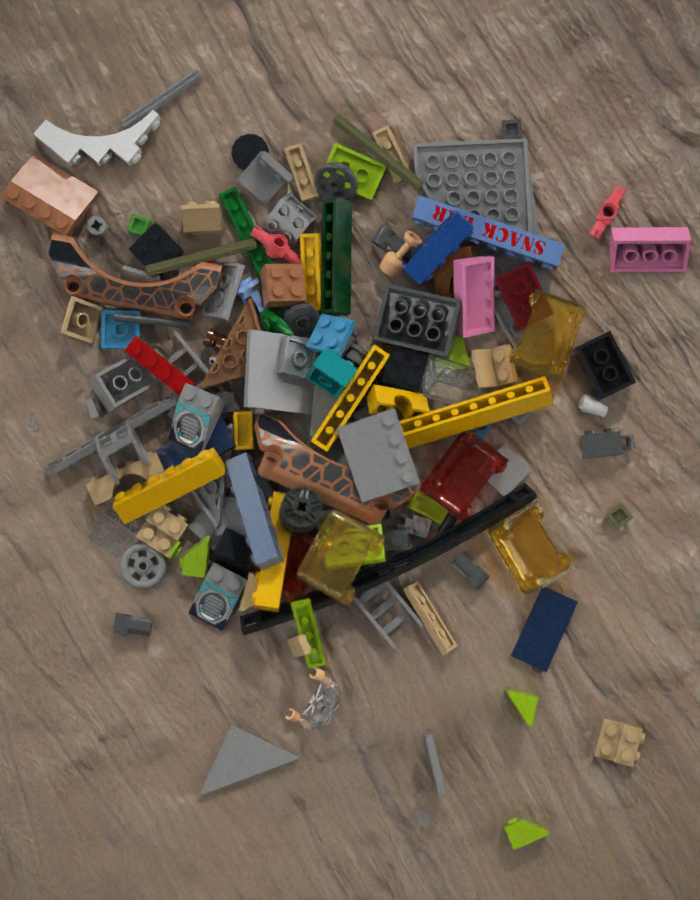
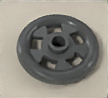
(331, 168)

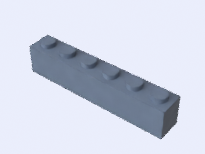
(254, 511)

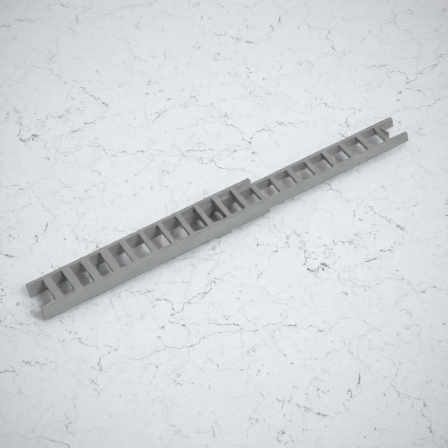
(269, 491)

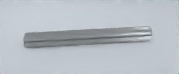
(161, 99)

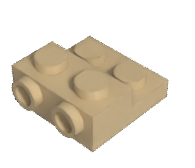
(163, 530)
(619, 742)

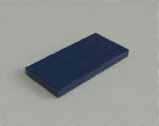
(174, 453)
(544, 628)

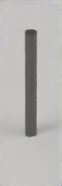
(151, 320)

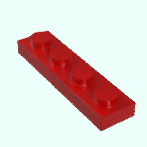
(157, 365)

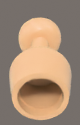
(392, 261)

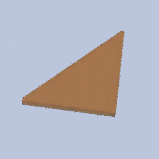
(231, 359)

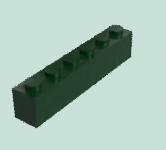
(336, 257)

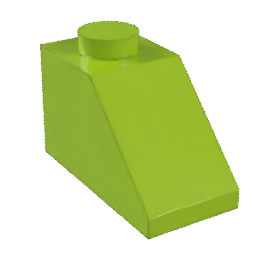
(196, 559)
(523, 832)

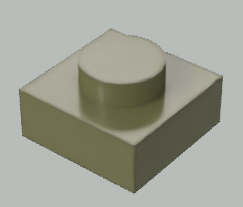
(619, 515)

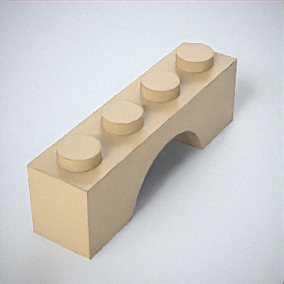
(104, 488)

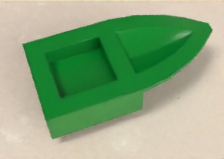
(274, 323)

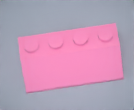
(649, 249)

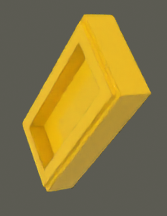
(243, 430)

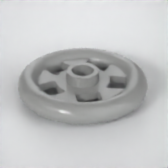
(144, 582)

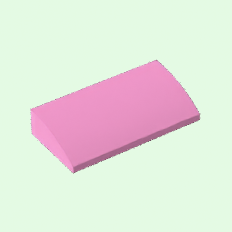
(476, 291)

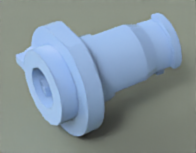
(246, 289)

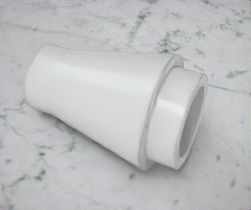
(591, 405)

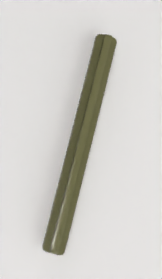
(377, 151)
(202, 256)

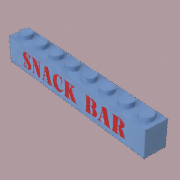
(493, 234)

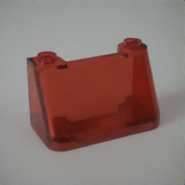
(463, 474)

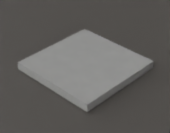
(263, 384)

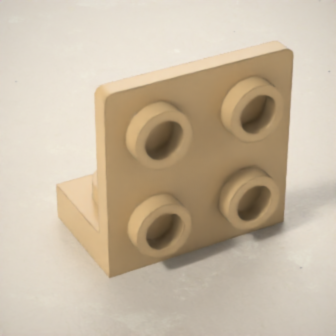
(493, 367)

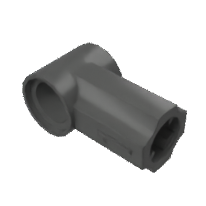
(387, 240)
(473, 574)
(128, 625)

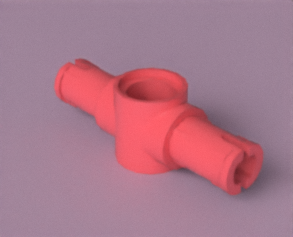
(611, 204)
(275, 245)

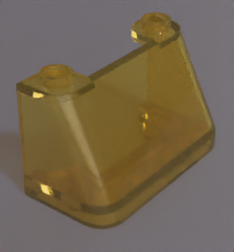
(548, 334)
(529, 550)
(338, 555)

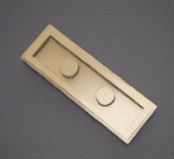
(386, 140)
(301, 171)
(299, 645)

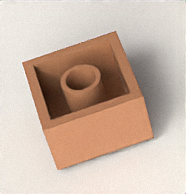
(282, 285)

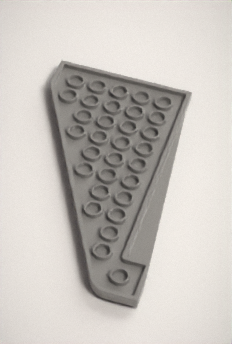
(491, 182)

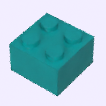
(331, 372)

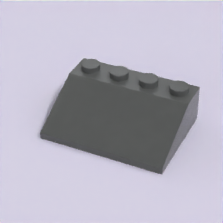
(417, 321)

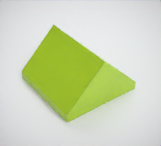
(524, 703)

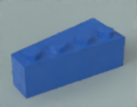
(438, 247)

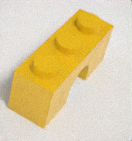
(386, 398)

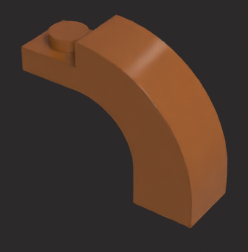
(445, 274)

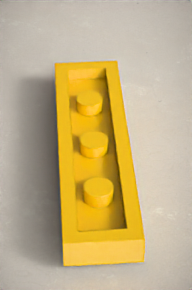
(311, 259)

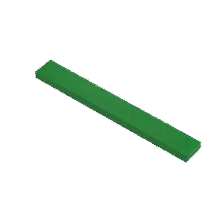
(244, 225)

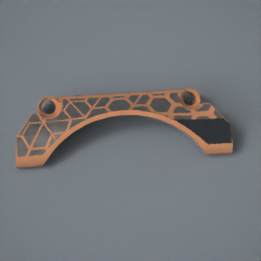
(156, 298)
(297, 465)

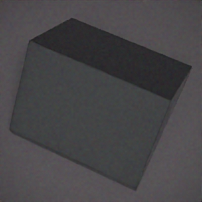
(232, 552)

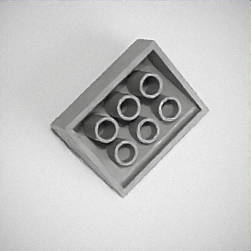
(378, 455)

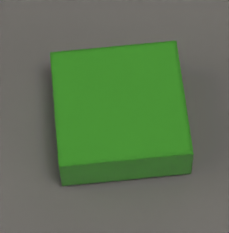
(138, 225)

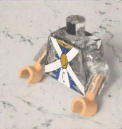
(321, 706)

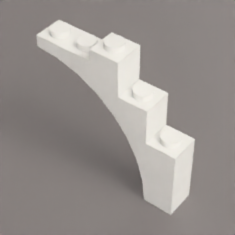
(98, 148)

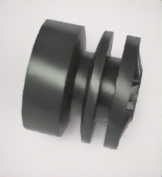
(298, 521)

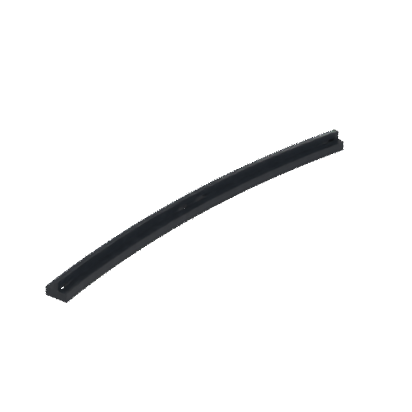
(414, 557)

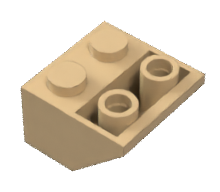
(202, 218)

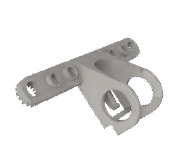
(115, 439)

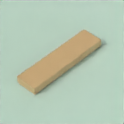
(430, 618)

